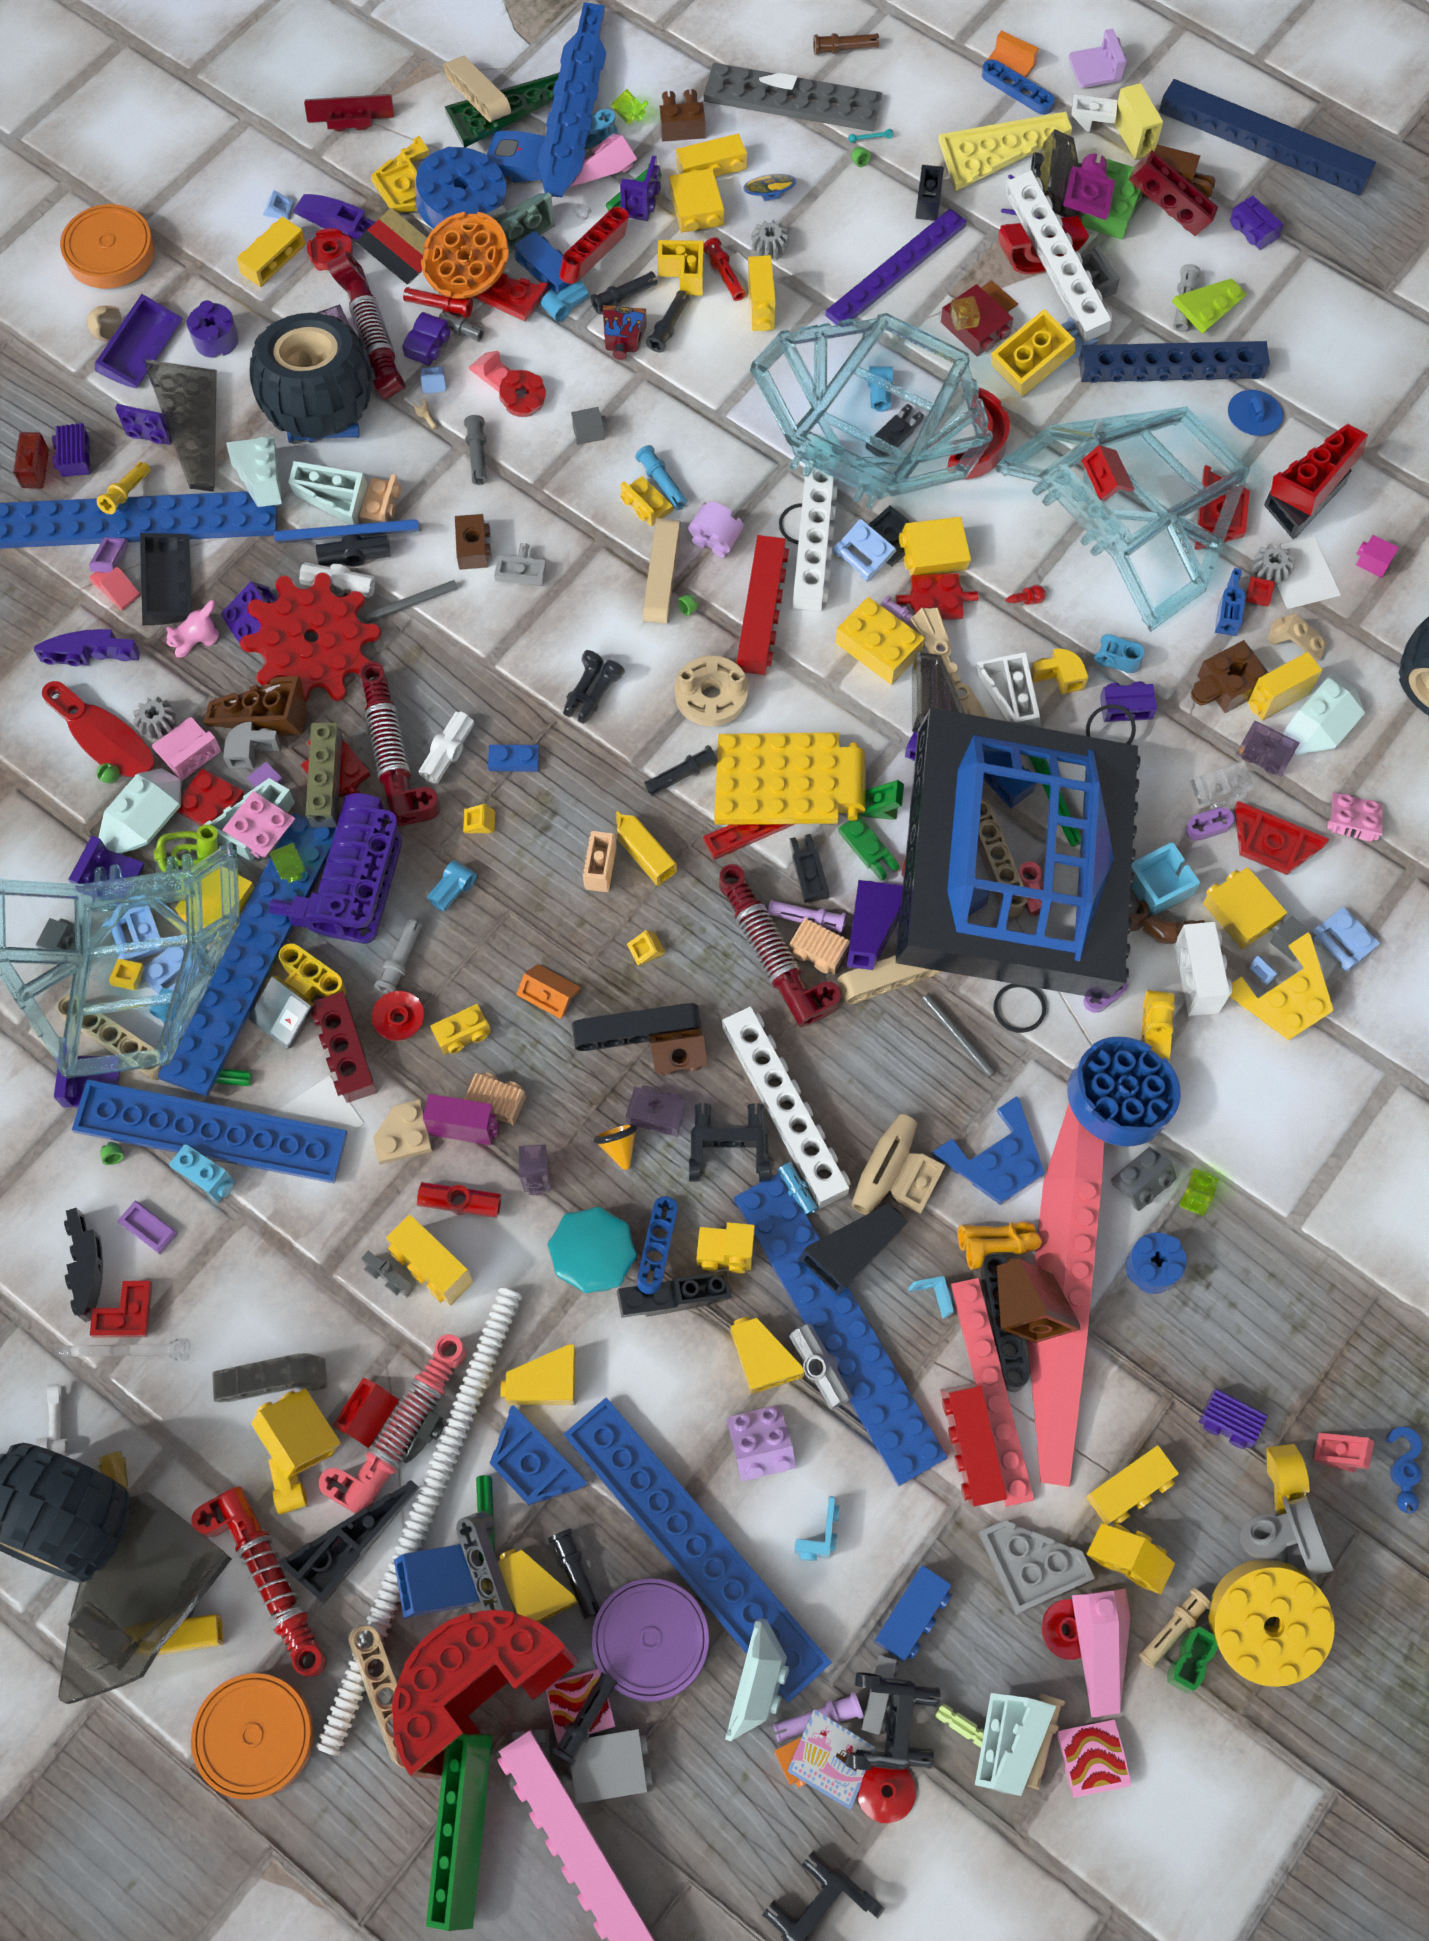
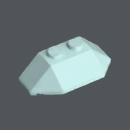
(1326, 716)
(140, 810)
(759, 1682)

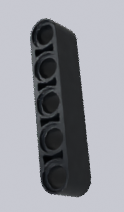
(633, 1026)
(1001, 1337)

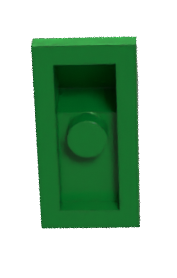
(884, 800)

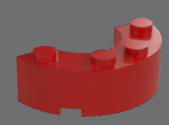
(1022, 253)
(999, 426)

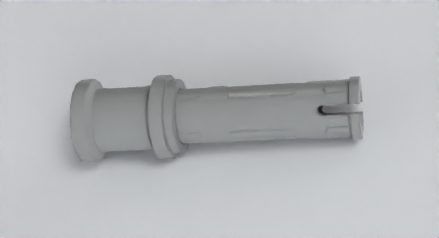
(1187, 284)
(395, 967)

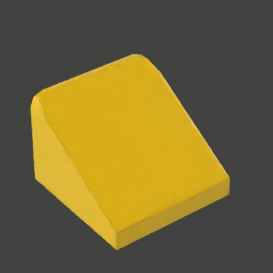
(479, 819)
(646, 947)

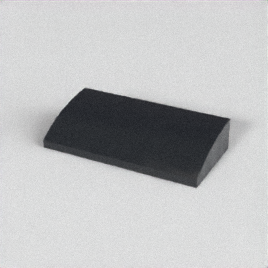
(165, 578)

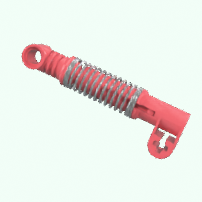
(384, 1457)

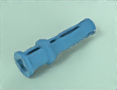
(656, 469)

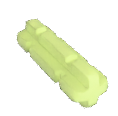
(960, 1724)

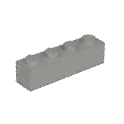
(877, 1702)

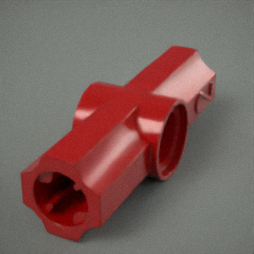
(442, 1197)

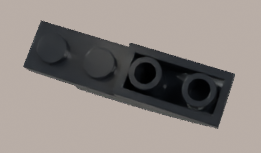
(86, 1273)
(675, 1295)

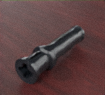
(614, 294)
(664, 328)
(691, 766)
(570, 1560)
(577, 1732)

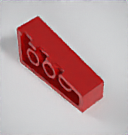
(1319, 472)
(974, 1444)

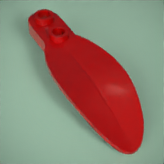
(100, 732)

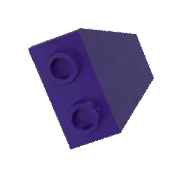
(873, 922)

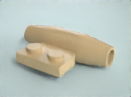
(896, 1170)

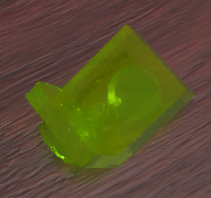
(629, 107)
(287, 863)
(1199, 1192)

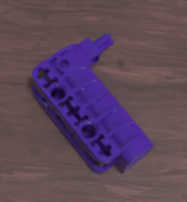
(351, 875)

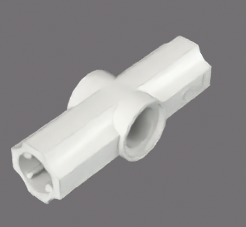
(342, 579)
(446, 747)

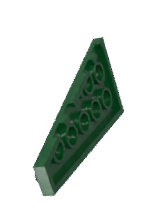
(522, 98)

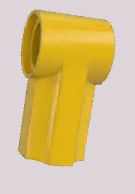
(288, 1493)

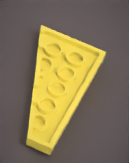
(986, 149)

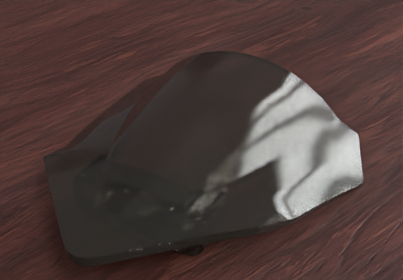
(136, 1600)

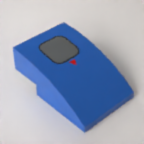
(517, 154)

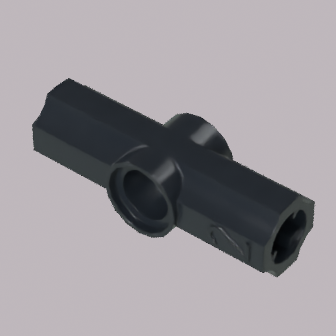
(353, 550)

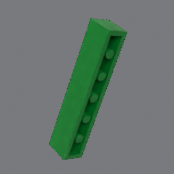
(459, 1833)

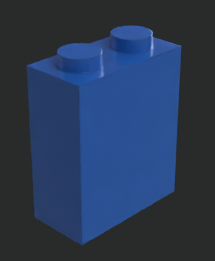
(434, 1581)

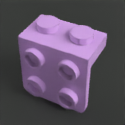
(1099, 64)
(761, 1442)

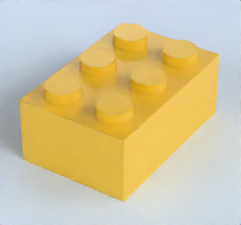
(1033, 352)
(879, 640)
(428, 1261)

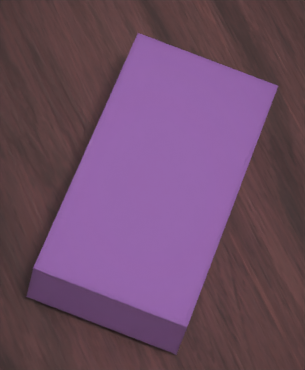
(108, 554)
(147, 1227)

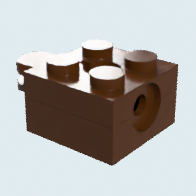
(1186, 165)
(1226, 686)

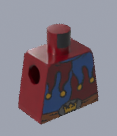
(623, 329)

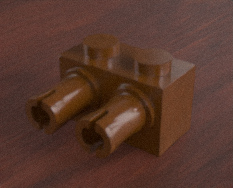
(682, 120)

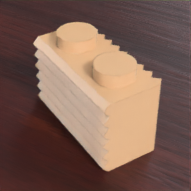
(599, 861)
(819, 946)
(505, 1098)

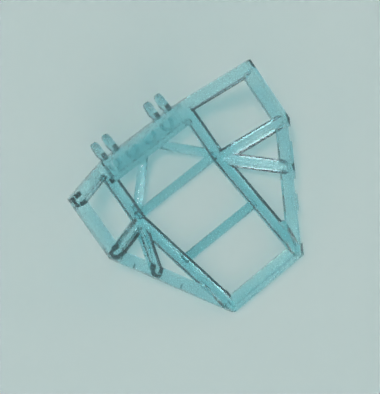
(844, 465)
(1104, 523)
(118, 896)

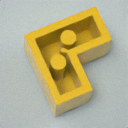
(682, 260)
(726, 1247)
(1132, 1556)

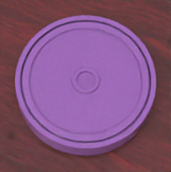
(650, 1639)

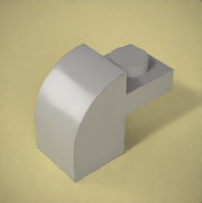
(244, 741)

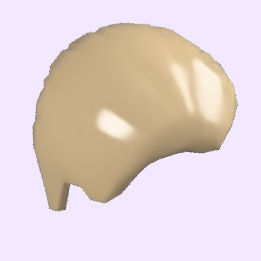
(104, 322)

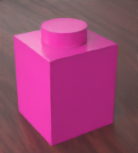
(1376, 555)

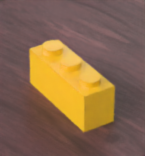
(720, 154)
(271, 251)
(1133, 1486)

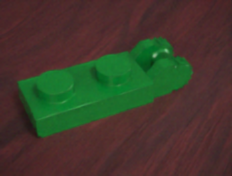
(867, 846)

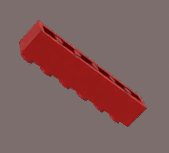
(761, 604)

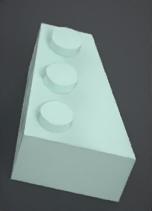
(258, 468)
(330, 489)
(269, 790)
(1011, 1742)

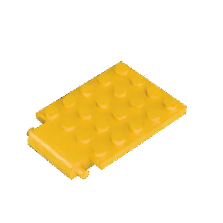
(788, 779)

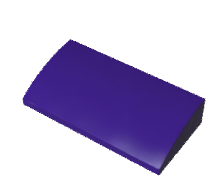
(138, 338)

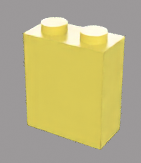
(1137, 120)

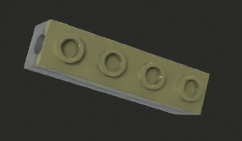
(324, 775)

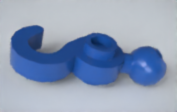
(1405, 1470)

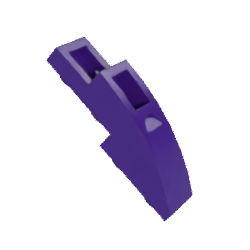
(333, 214)
(79, 646)

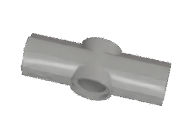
(829, 1380)

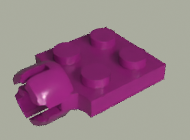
(1090, 188)

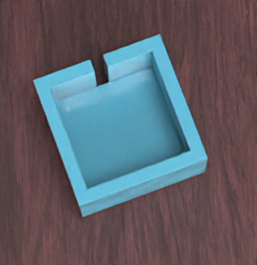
(1158, 880)

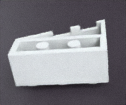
(1011, 688)

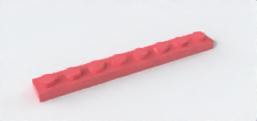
(988, 1373)

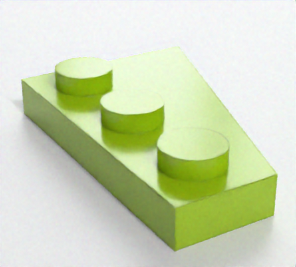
(1210, 303)

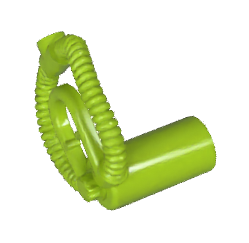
(206, 845)

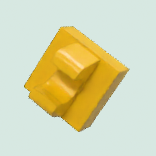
(126, 974)

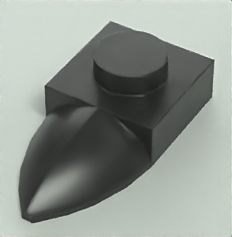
(429, 1430)

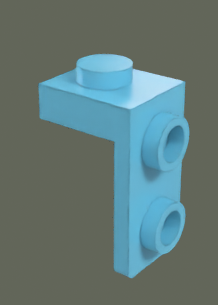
(203, 1173)
(811, 1550)

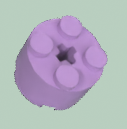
(715, 528)

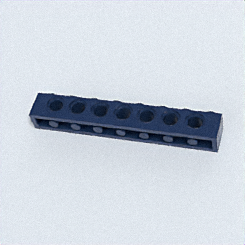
(1174, 361)

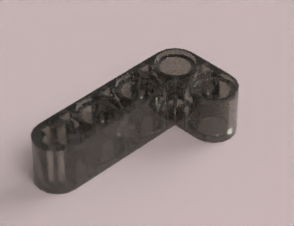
(269, 1377)

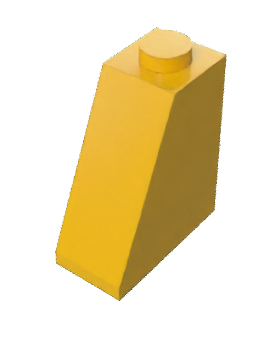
(763, 1356)
(543, 1380)
(532, 1588)

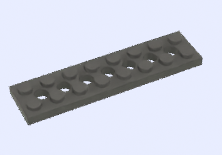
(800, 107)

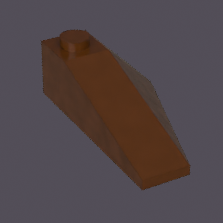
(270, 706)

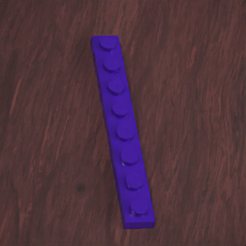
(896, 267)

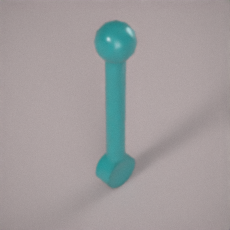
(888, 134)

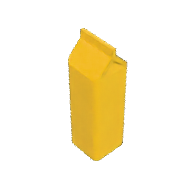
(645, 849)
(195, 1634)

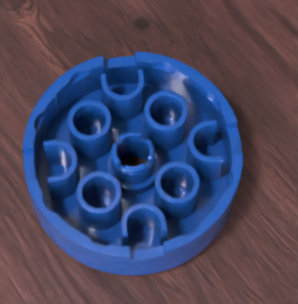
(457, 182)
(1123, 1091)

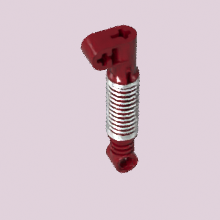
(369, 323)
(387, 739)
(783, 973)

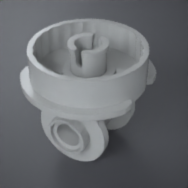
(1289, 1538)

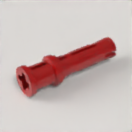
(720, 261)
(448, 304)

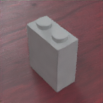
(611, 1767)

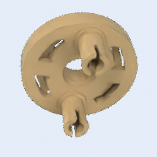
(692, 683)

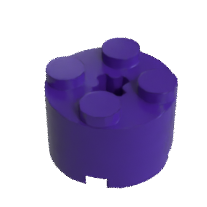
(212, 329)

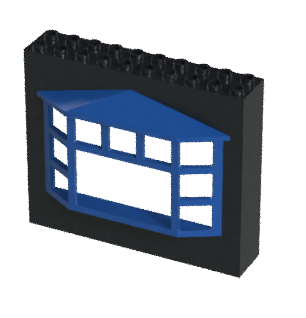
(944, 855)

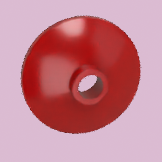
(393, 1005)
(1062, 1646)
(882, 1808)

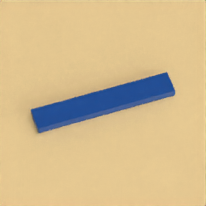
(344, 530)

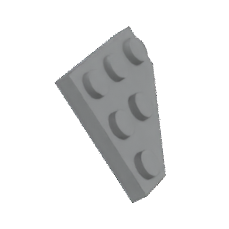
(1033, 1565)

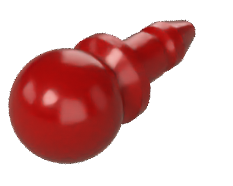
(1035, 594)

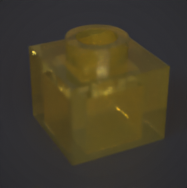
(965, 313)

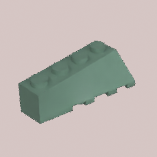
(530, 216)

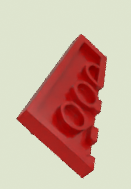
(514, 296)

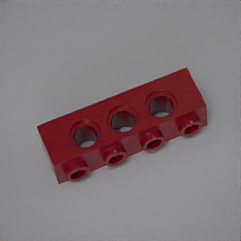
(1173, 193)
(360, 1083)

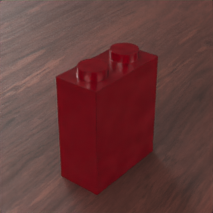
(993, 322)

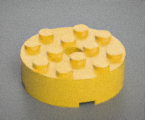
(1279, 1652)

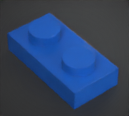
(513, 758)

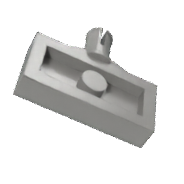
(520, 568)

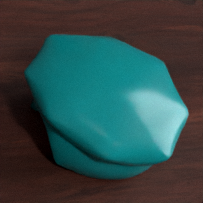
(592, 1250)

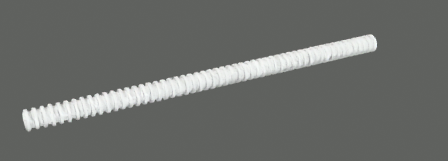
(423, 1510)

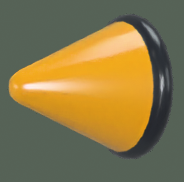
(618, 1144)

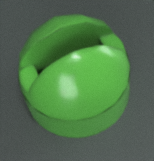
(860, 156)
(687, 604)
(108, 773)
(111, 1153)

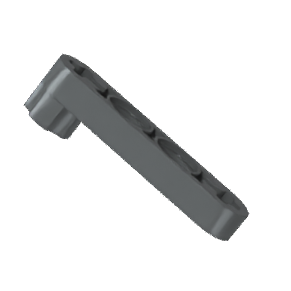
(479, 1528)

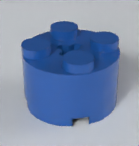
(1164, 1250)

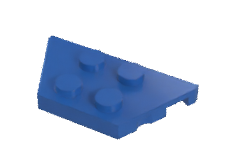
(531, 1462)

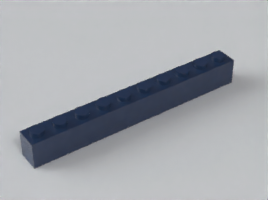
(1267, 137)

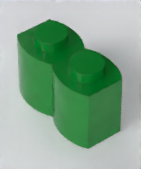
(1190, 1667)

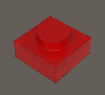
(1259, 591)

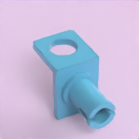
(943, 1293)

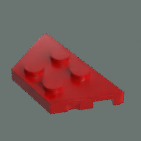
(1209, 513)
(1274, 840)

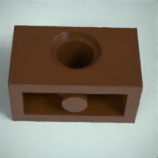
(472, 554)
(689, 1040)

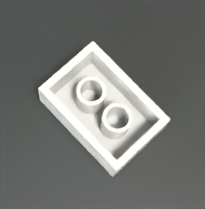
(1202, 968)

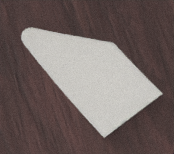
(780, 80)

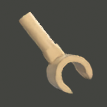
(423, 411)

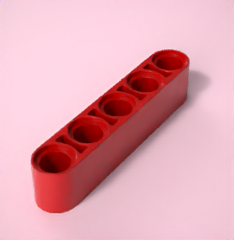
(594, 245)

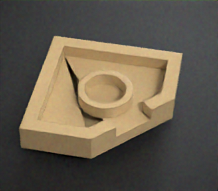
(402, 1134)

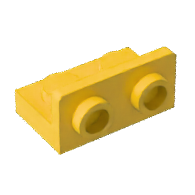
(645, 500)
(461, 1029)

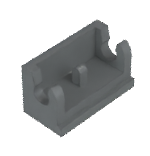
(1102, 273)

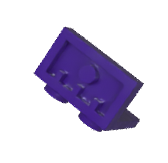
(639, 196)
(143, 424)
(237, 615)
(98, 855)
(70, 1090)

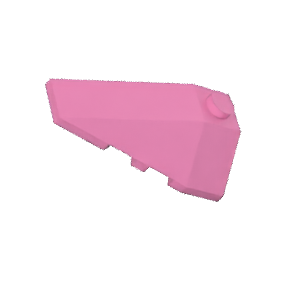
(606, 159)
(1103, 1640)

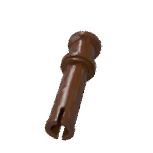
(835, 43)

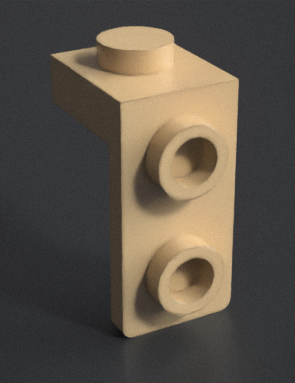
(1299, 632)

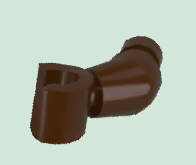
(1156, 927)

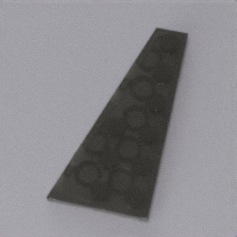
(189, 410)

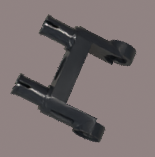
(750, 1137)
(903, 1697)
(833, 1883)

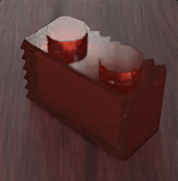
(31, 460)

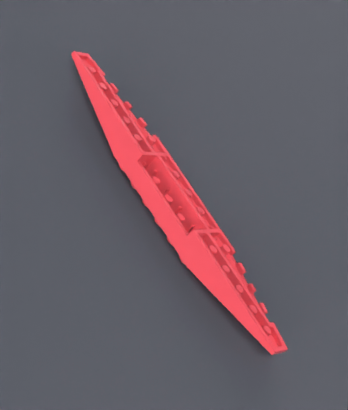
(1067, 1251)

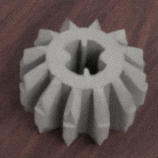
(770, 239)
(1273, 564)
(154, 717)

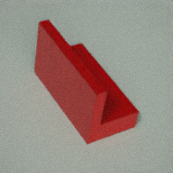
(1106, 472)
(366, 1412)

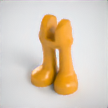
(984, 1240)

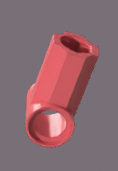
(1033, 905)

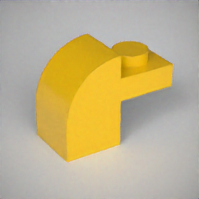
(1063, 666)
(1288, 1474)

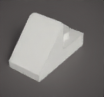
(1089, 109)

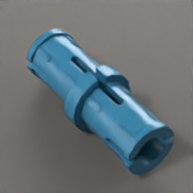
(797, 1188)

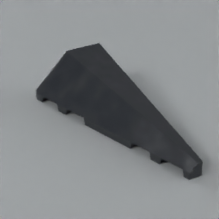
(330, 1558)

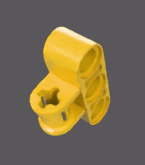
(302, 966)
(1158, 1021)

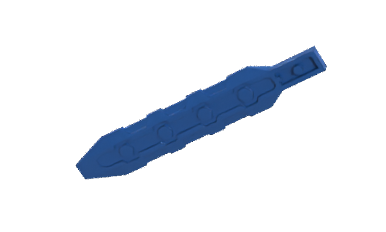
(574, 97)

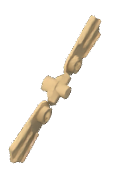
(930, 626)

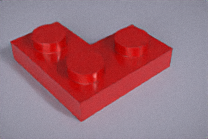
(130, 1318)

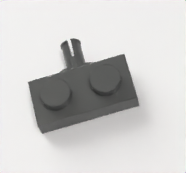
(382, 1268)

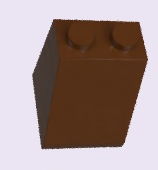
(1033, 1302)

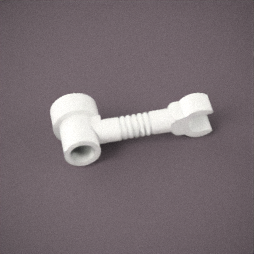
(54, 1441)

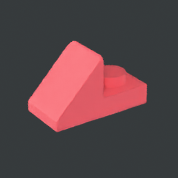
(490, 369)
(116, 587)
(1343, 1451)

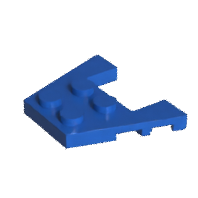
(1003, 1167)

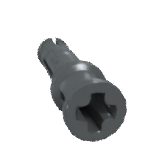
(476, 440)

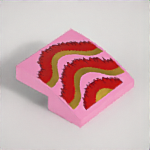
(567, 1699)
(1094, 1758)

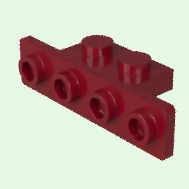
(349, 111)

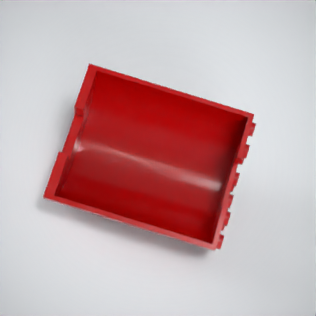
(462, 1669)

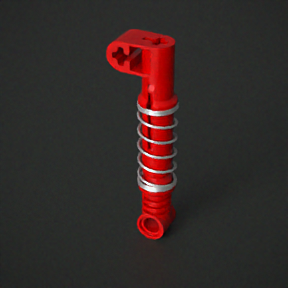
(255, 1549)

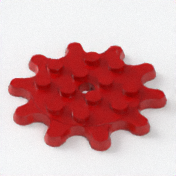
(316, 611)

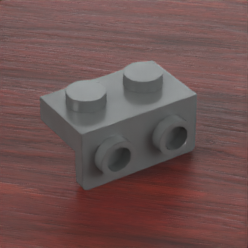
(1145, 1178)

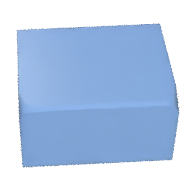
(278, 206)
(433, 379)
(1264, 970)

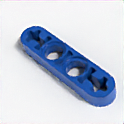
(1040, 99)
(657, 1244)

